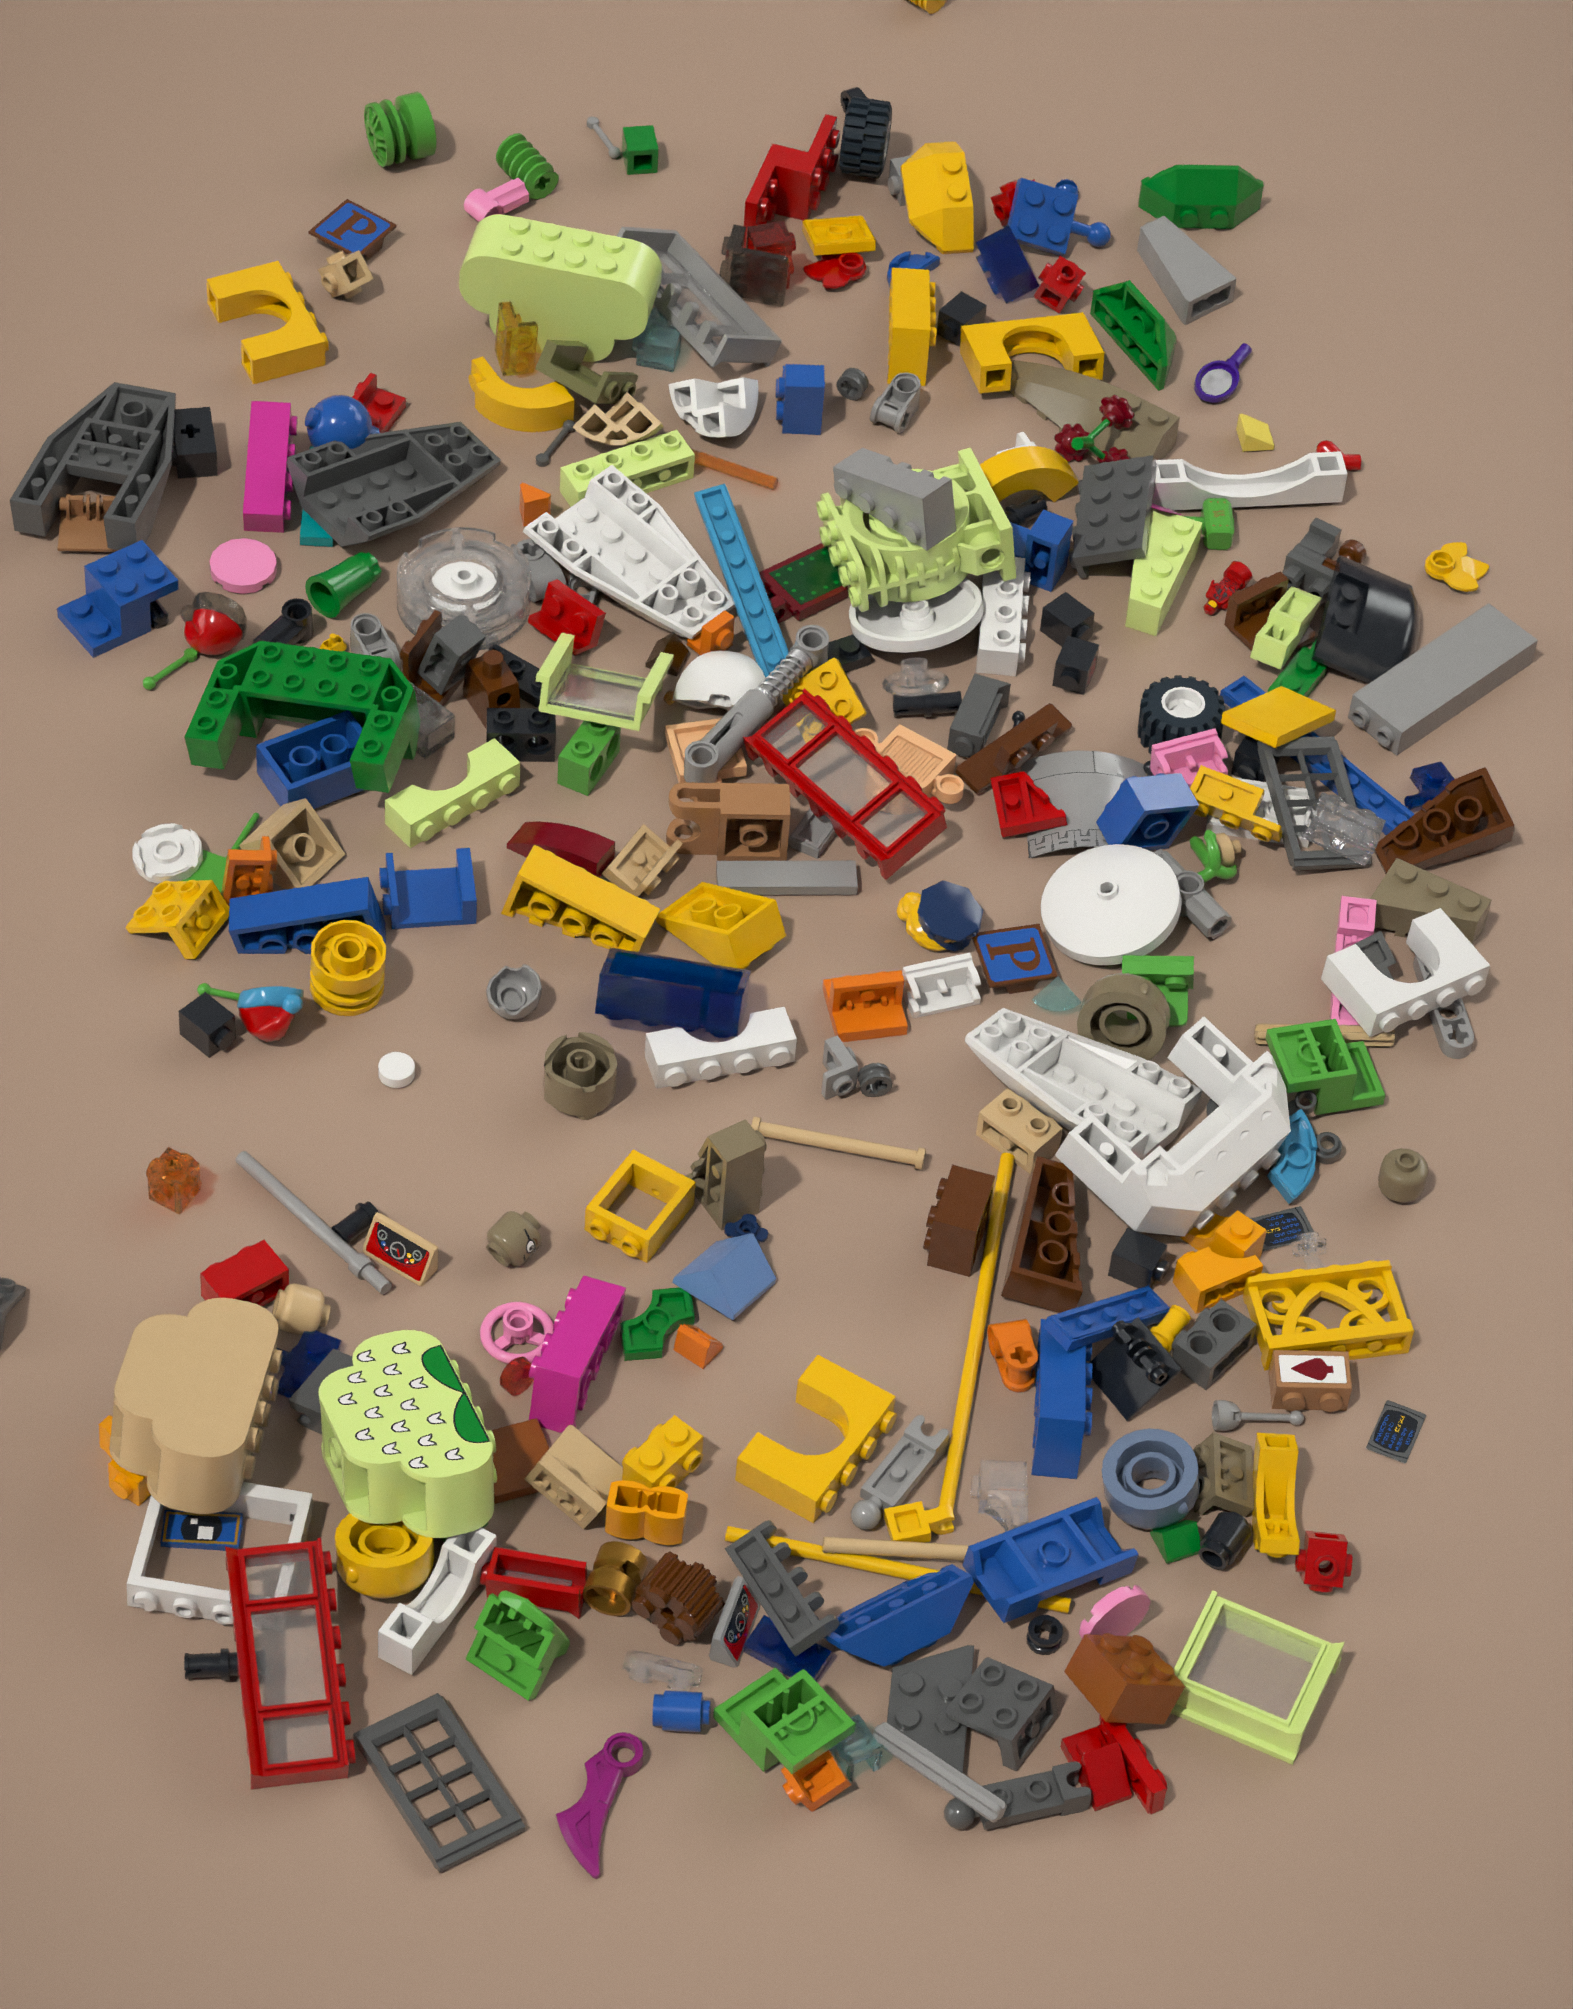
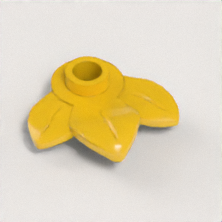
(1455, 567)

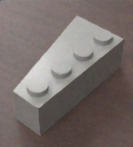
(898, 496)

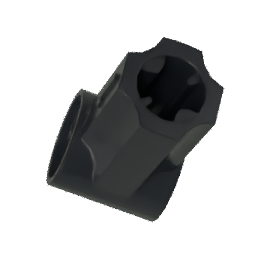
(292, 626)

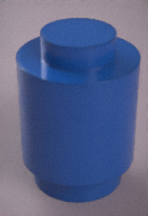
(681, 1711)

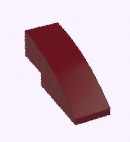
(567, 842)

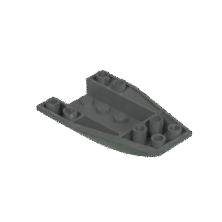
(387, 479)

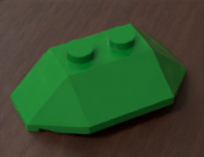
(1202, 195)
(1136, 329)

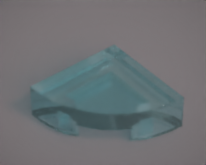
(1056, 996)

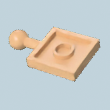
(681, 735)

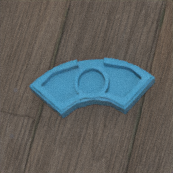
(1297, 1159)

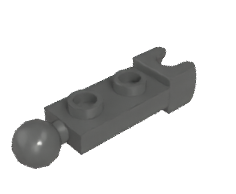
(1028, 1798)

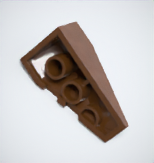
(1452, 826)

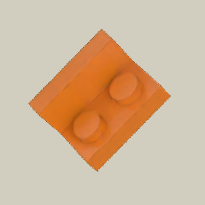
(866, 1005)

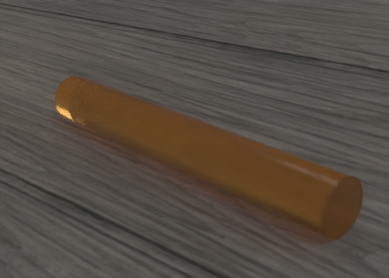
(735, 470)

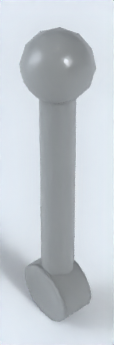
(593, 123)

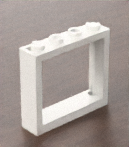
(203, 1602)

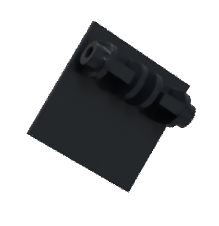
(1133, 1367)

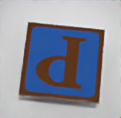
(353, 229)
(1014, 957)

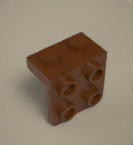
(1251, 607)

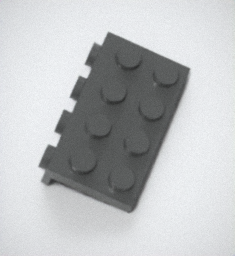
(1113, 512)

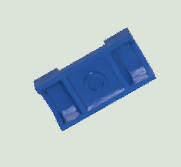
(1046, 1559)

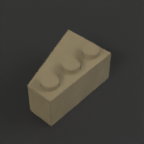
(1413, 892)
(730, 1173)

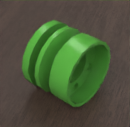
(400, 129)

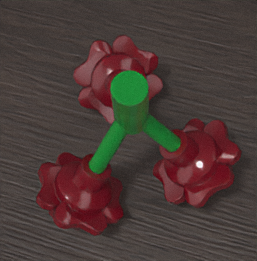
(1075, 441)

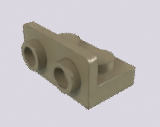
(1224, 1475)

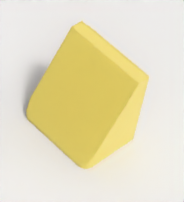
(1253, 434)

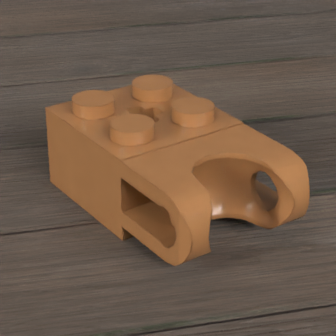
(731, 820)

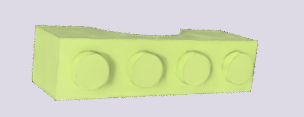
(421, 813)

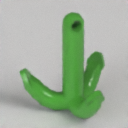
(1210, 857)

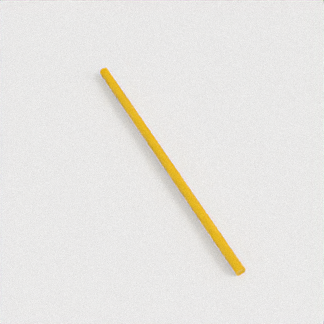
(976, 1332)

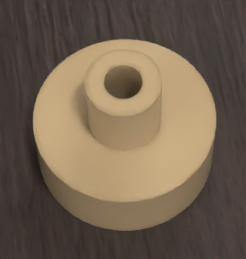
(1227, 849)

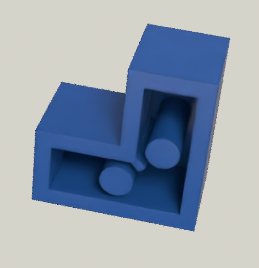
(801, 398)
(1044, 548)

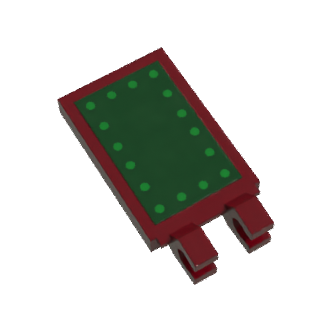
(803, 584)

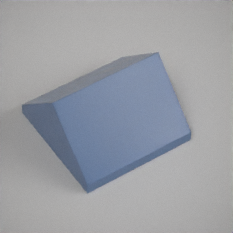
(728, 1275)

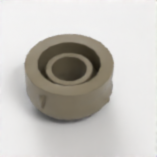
(1127, 993)

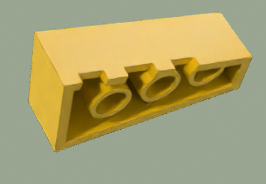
(910, 322)

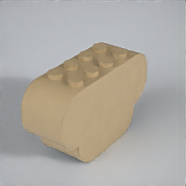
(196, 1402)

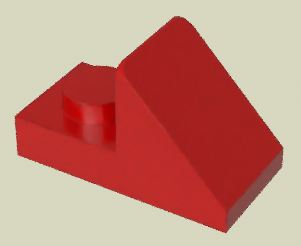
(1101, 1767)

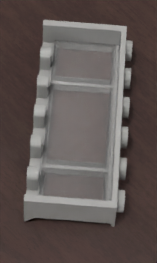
(703, 304)

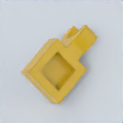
(915, 1524)

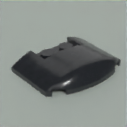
(1366, 622)

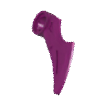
(585, 1820)

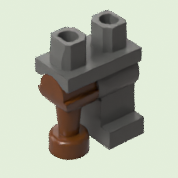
(1311, 561)

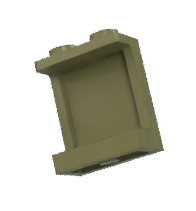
(563, 361)

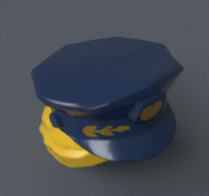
(941, 916)

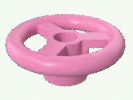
(516, 1330)

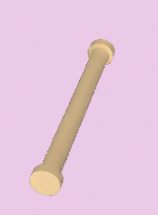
(840, 1143)

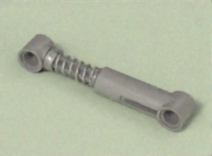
(755, 707)

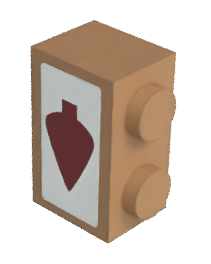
(1310, 1380)

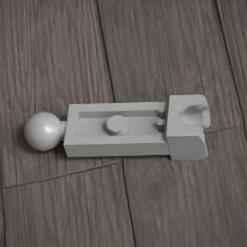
(899, 1473)

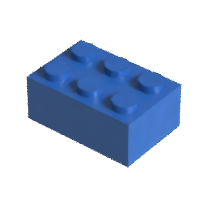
(311, 761)

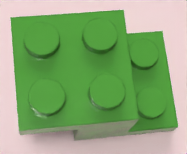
(1320, 1061)
(784, 1720)

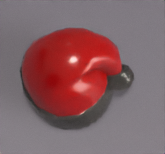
(213, 623)

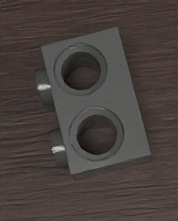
(449, 653)
(1213, 1343)

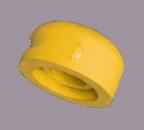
(382, 1557)

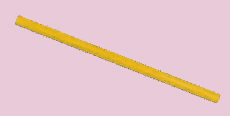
(874, 1564)

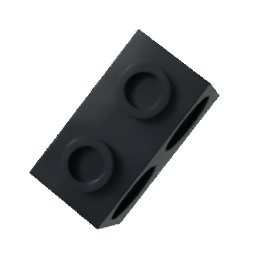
(523, 732)

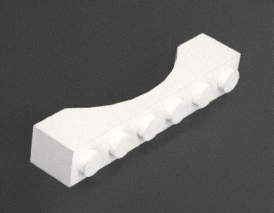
(1305, 481)

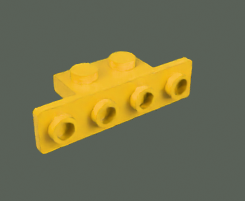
(1232, 803)

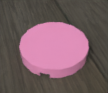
(243, 565)
(1117, 1612)

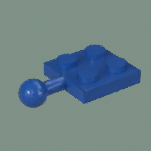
(1045, 216)

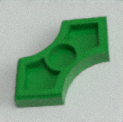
(646, 1334)

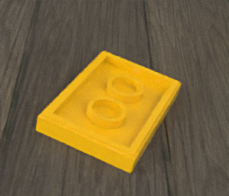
(1278, 717)

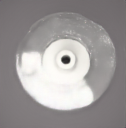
(465, 575)

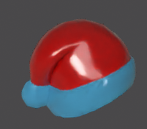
(269, 1010)

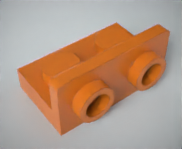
(249, 871)

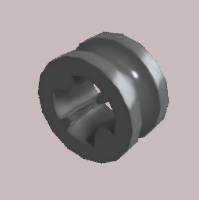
(852, 383)
(874, 1080)

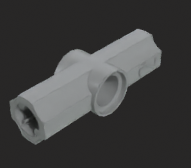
(1196, 901)

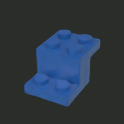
(117, 598)

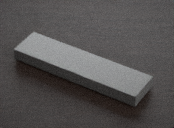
(789, 877)

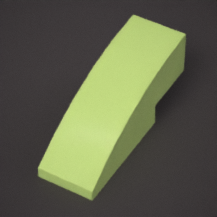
(1285, 627)

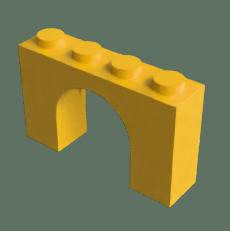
(271, 292)
(1063, 337)
(812, 1481)

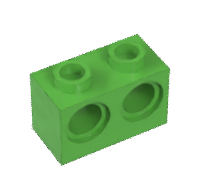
(588, 756)

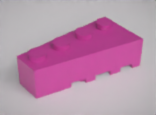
(266, 467)
(574, 1352)

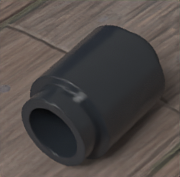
(1224, 1540)

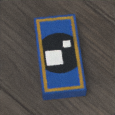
(201, 1530)

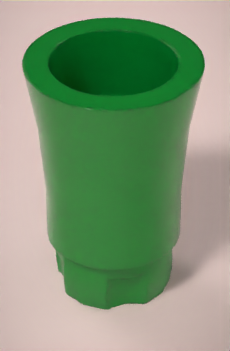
(341, 584)

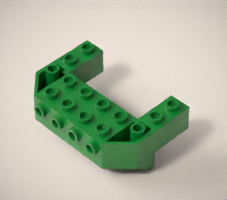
(305, 688)

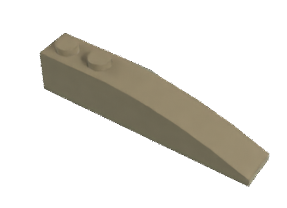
(1076, 398)

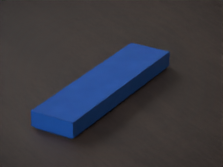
(1095, 1320)

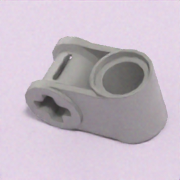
(897, 402)
(542, 568)
(371, 639)

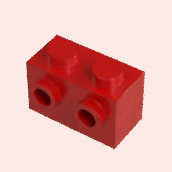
(248, 1276)

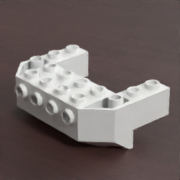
(1183, 1186)

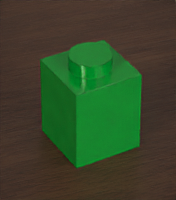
(640, 150)

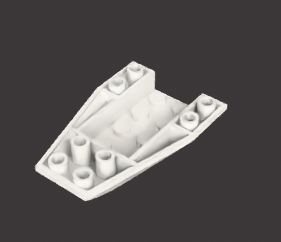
(634, 555)
(1078, 1076)

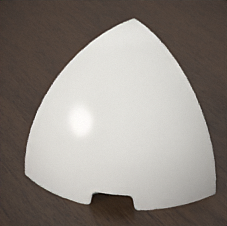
(716, 408)
(717, 680)

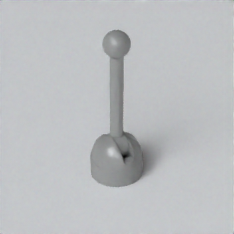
(1227, 1416)

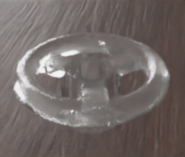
(913, 679)

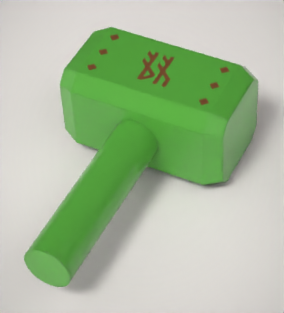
(1217, 523)

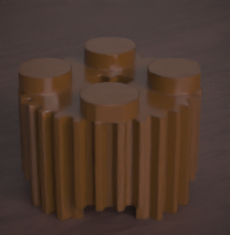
(678, 1598)

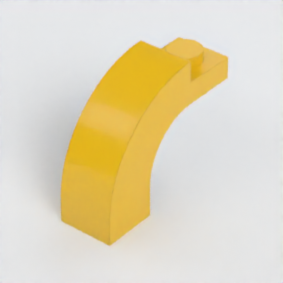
(516, 407)
(1029, 470)
(1274, 1495)

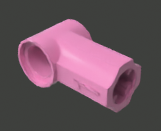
(497, 201)

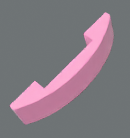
(1354, 924)

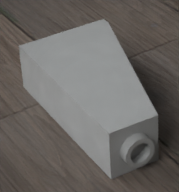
(1184, 271)

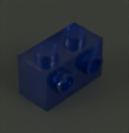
(1007, 265)

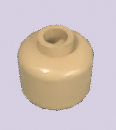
(300, 1309)

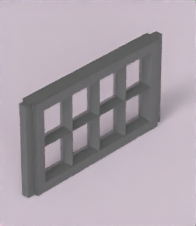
(1305, 747)
(475, 1840)

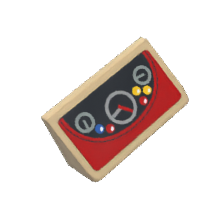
(401, 1250)

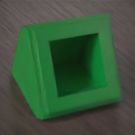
(1177, 1540)

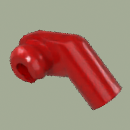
(1351, 461)

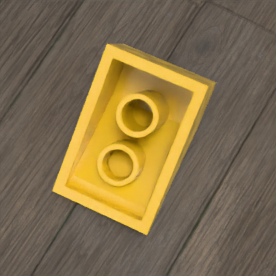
(724, 924)

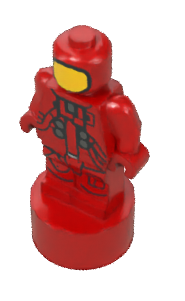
(1235, 579)

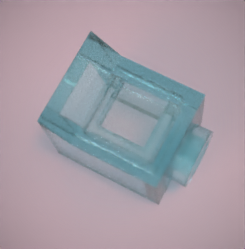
(857, 1748)

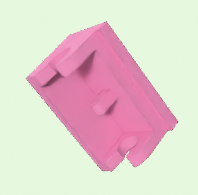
(1187, 755)

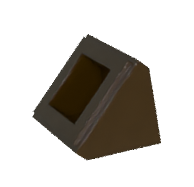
(672, 645)

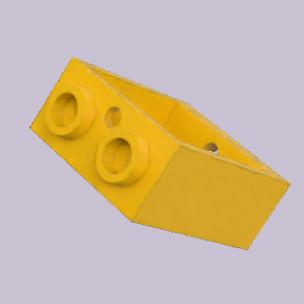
(653, 1179)

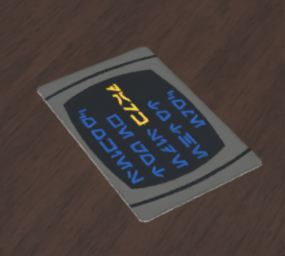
(1283, 1227)
(1396, 1431)

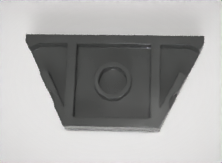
(919, 1700)

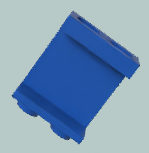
(430, 895)

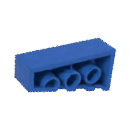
(294, 916)
(1060, 1407)

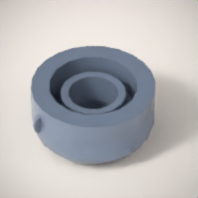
(1146, 1456)

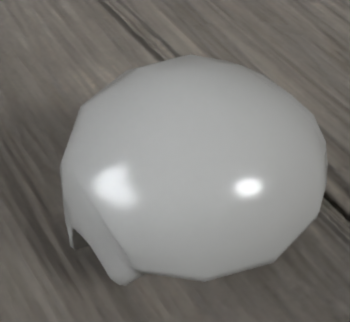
(514, 992)

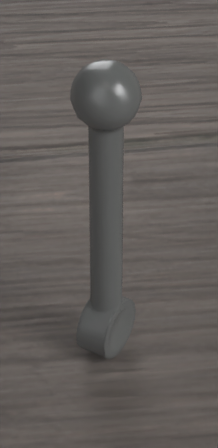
(543, 458)

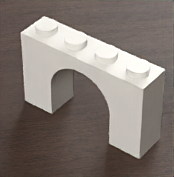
(1383, 1003)

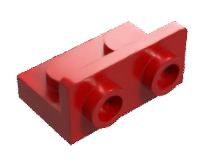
(382, 405)
(568, 613)

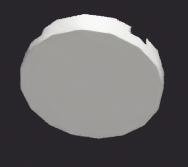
(167, 853)

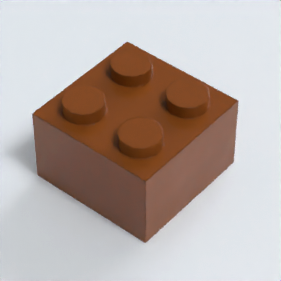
(1124, 1678)

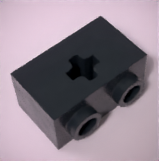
(194, 443)

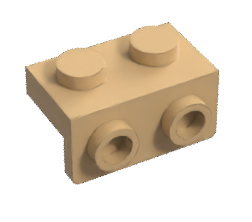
(640, 862)

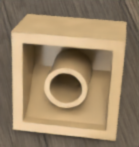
(301, 842)

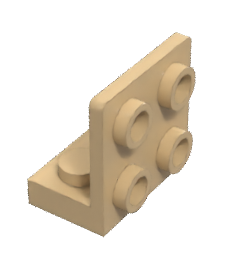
(575, 1476)

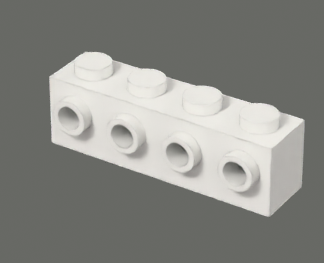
(1001, 622)

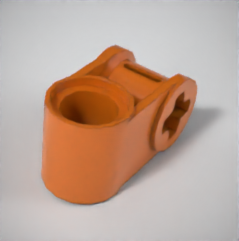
(1014, 1353)

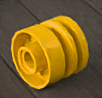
(347, 968)

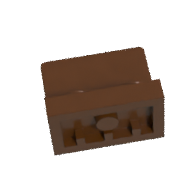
(414, 652)

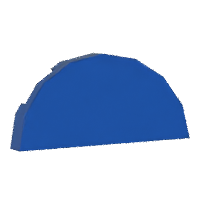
(916, 261)

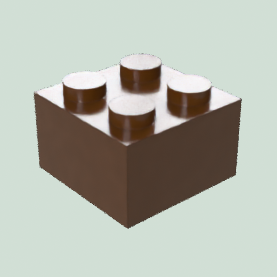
(958, 1220)

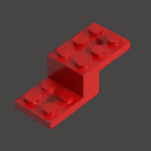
(793, 178)

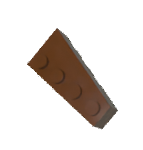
(1044, 1249)

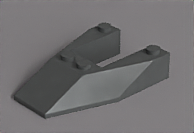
(116, 439)

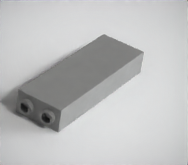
(1442, 679)

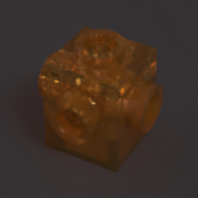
(173, 1180)

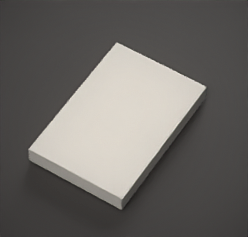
(1266, 811)

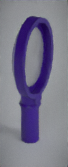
(1220, 378)

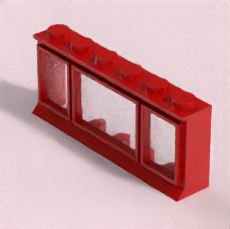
(848, 782)
(289, 1664)

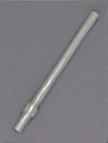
(357, 1262)

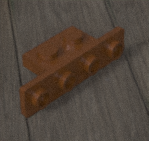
(1014, 747)

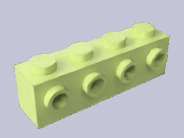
(647, 464)

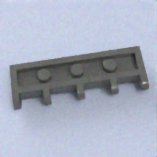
(778, 1589)

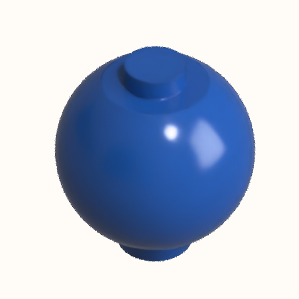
(340, 420)

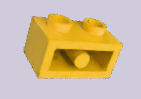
(665, 1456)

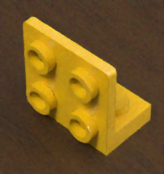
(184, 909)

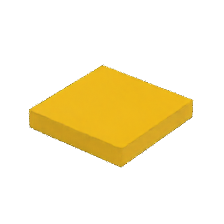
(838, 235)

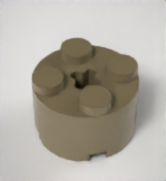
(580, 1075)

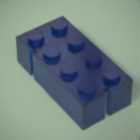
(672, 992)

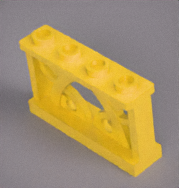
(1339, 1284)

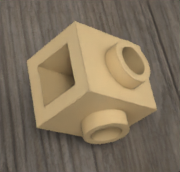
(345, 274)

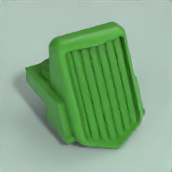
(1171, 975)
(516, 1643)

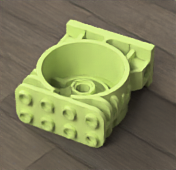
(894, 569)

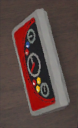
(734, 1624)

